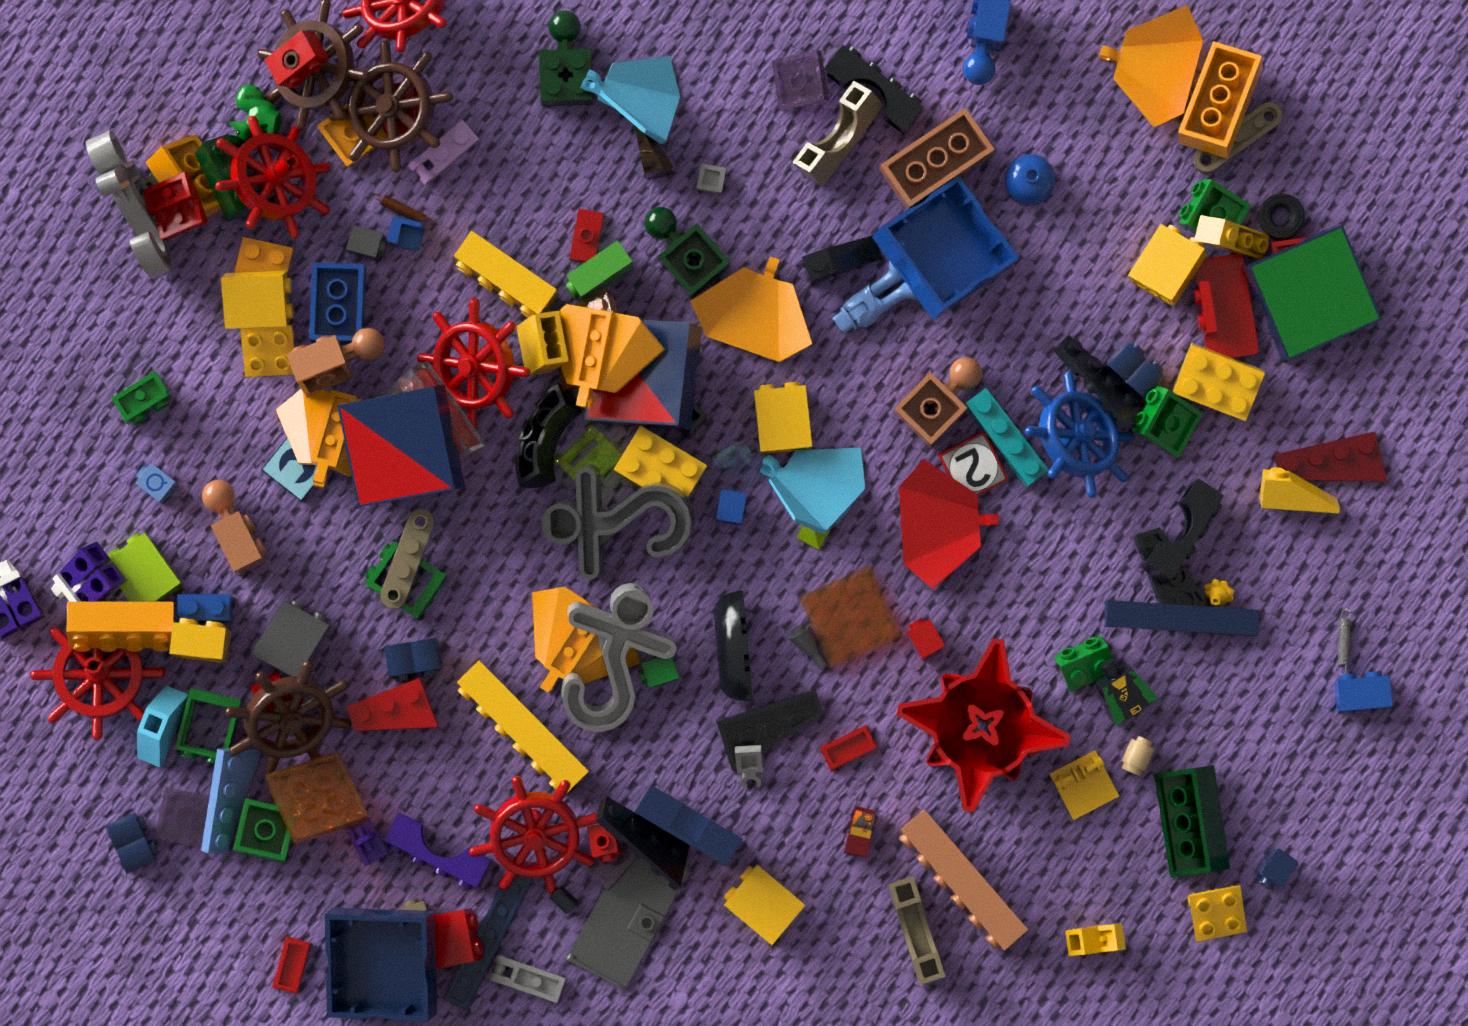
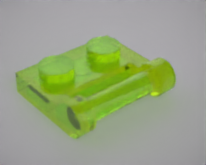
(602, 456)

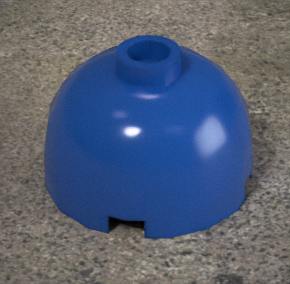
(1030, 179)

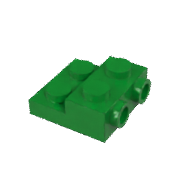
(1212, 201)
(1167, 421)

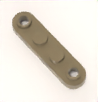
(1251, 129)
(407, 559)

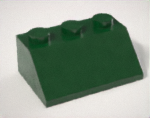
(216, 168)

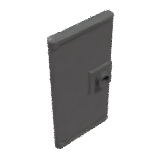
(623, 924)

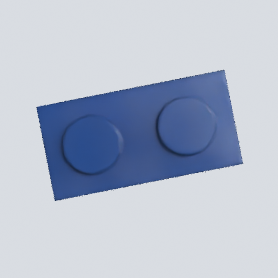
(205, 607)
(1363, 693)

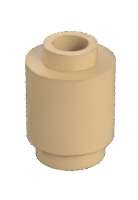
(1137, 756)

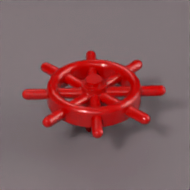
(411, 19)
(273, 176)
(474, 364)
(95, 675)
(534, 834)

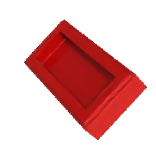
(848, 747)
(291, 965)

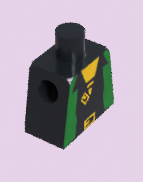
(1122, 691)

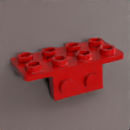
(1225, 306)

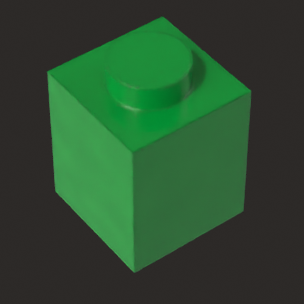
(658, 672)

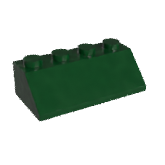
(1192, 821)

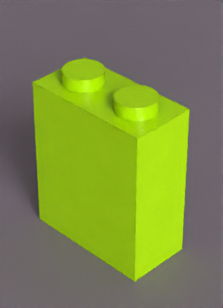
(145, 569)

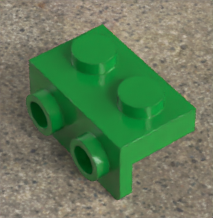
(142, 398)
(1082, 663)

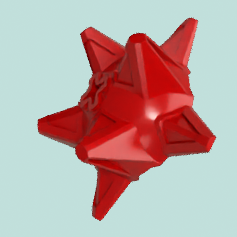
(1009, 721)

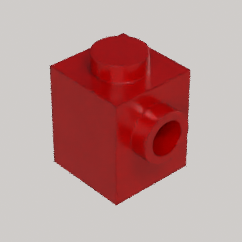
(603, 844)

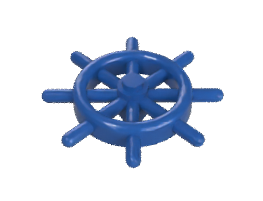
(1079, 435)

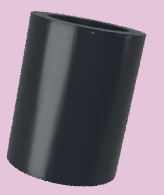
(563, 899)

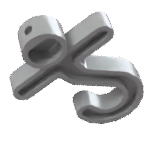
(118, 179)
(616, 634)

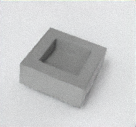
(711, 178)

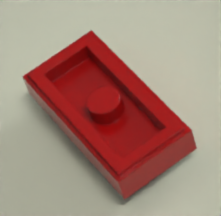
(586, 235)

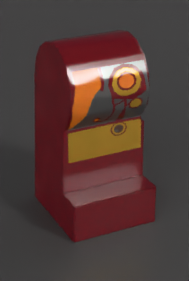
(860, 832)

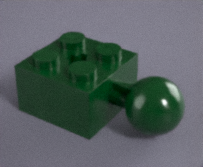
(564, 28)
(695, 243)

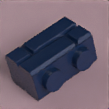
(1275, 869)

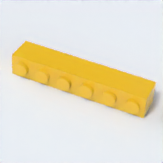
(521, 726)

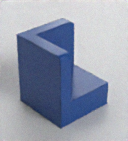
(405, 233)
(731, 507)

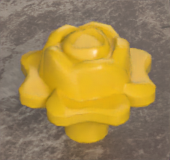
(1218, 592)

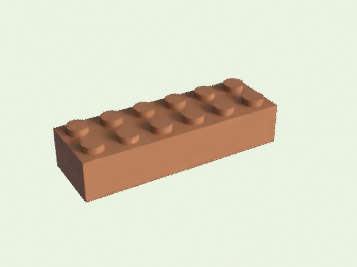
(963, 880)

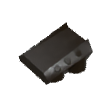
(652, 156)

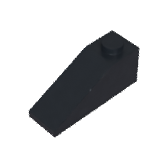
(840, 259)

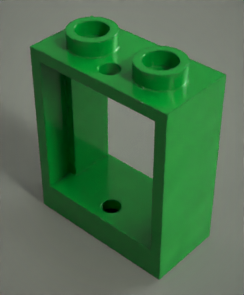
(426, 596)
(212, 698)

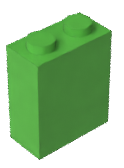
(599, 272)

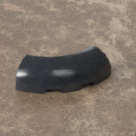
(541, 435)
(733, 646)

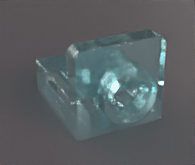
(727, 457)

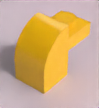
(1095, 939)

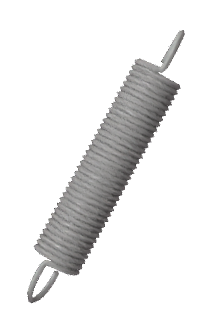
(1344, 641)

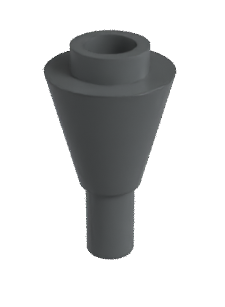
(805, 640)

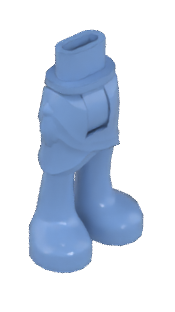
(866, 307)

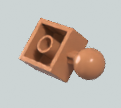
(327, 362)
(964, 375)
(234, 529)

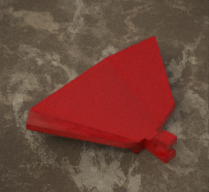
(938, 523)

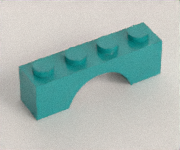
(1007, 438)

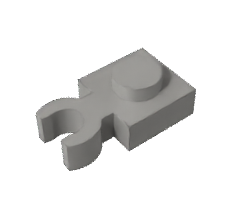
(750, 763)

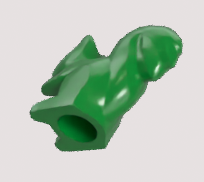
(251, 100)

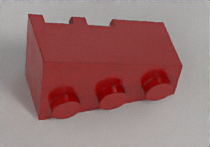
(394, 709)

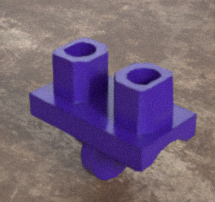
(367, 842)

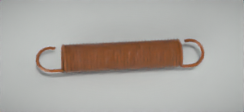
(402, 209)

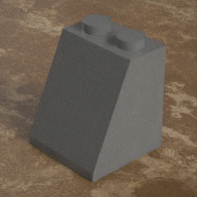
(291, 638)

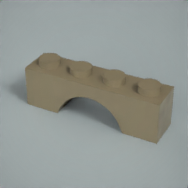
(857, 111)
(916, 930)

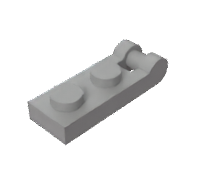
(528, 979)

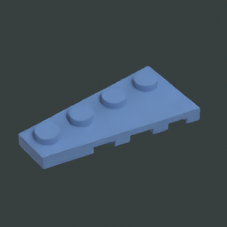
(227, 796)

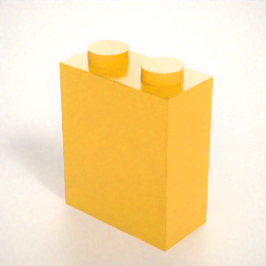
(1167, 264)
(256, 299)
(542, 343)
(782, 418)
(763, 903)

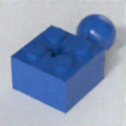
(986, 34)

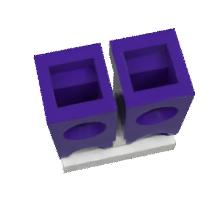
(87, 577)
(17, 594)

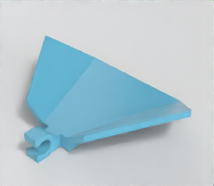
(641, 92)
(817, 484)

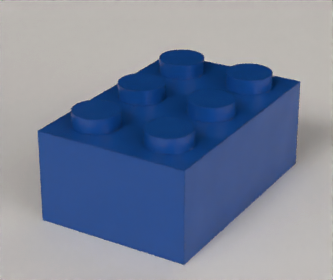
(337, 301)

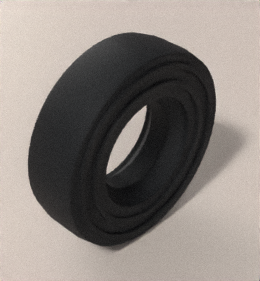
(1288, 202)

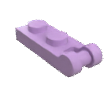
(451, 147)

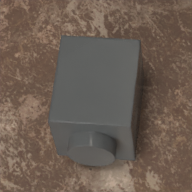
(366, 243)

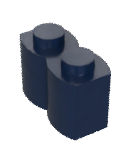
(1135, 370)
(413, 658)
(132, 843)

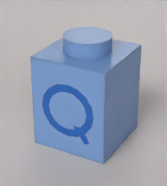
(155, 482)

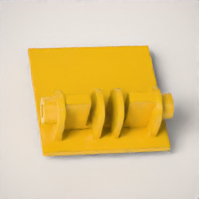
(266, 350)
(1084, 784)
(1217, 913)

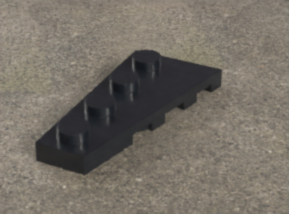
(1098, 380)
(1179, 592)
(768, 723)
(646, 840)

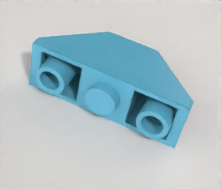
(160, 725)

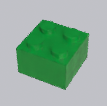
(262, 832)

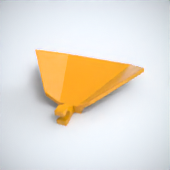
(1158, 64)
(754, 314)
(604, 350)
(316, 431)
(564, 647)

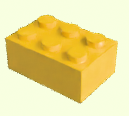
(1218, 381)
(655, 460)
(200, 642)

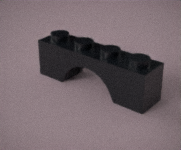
(900, 107)
(1198, 505)

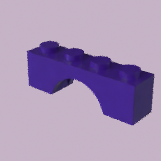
(408, 836)

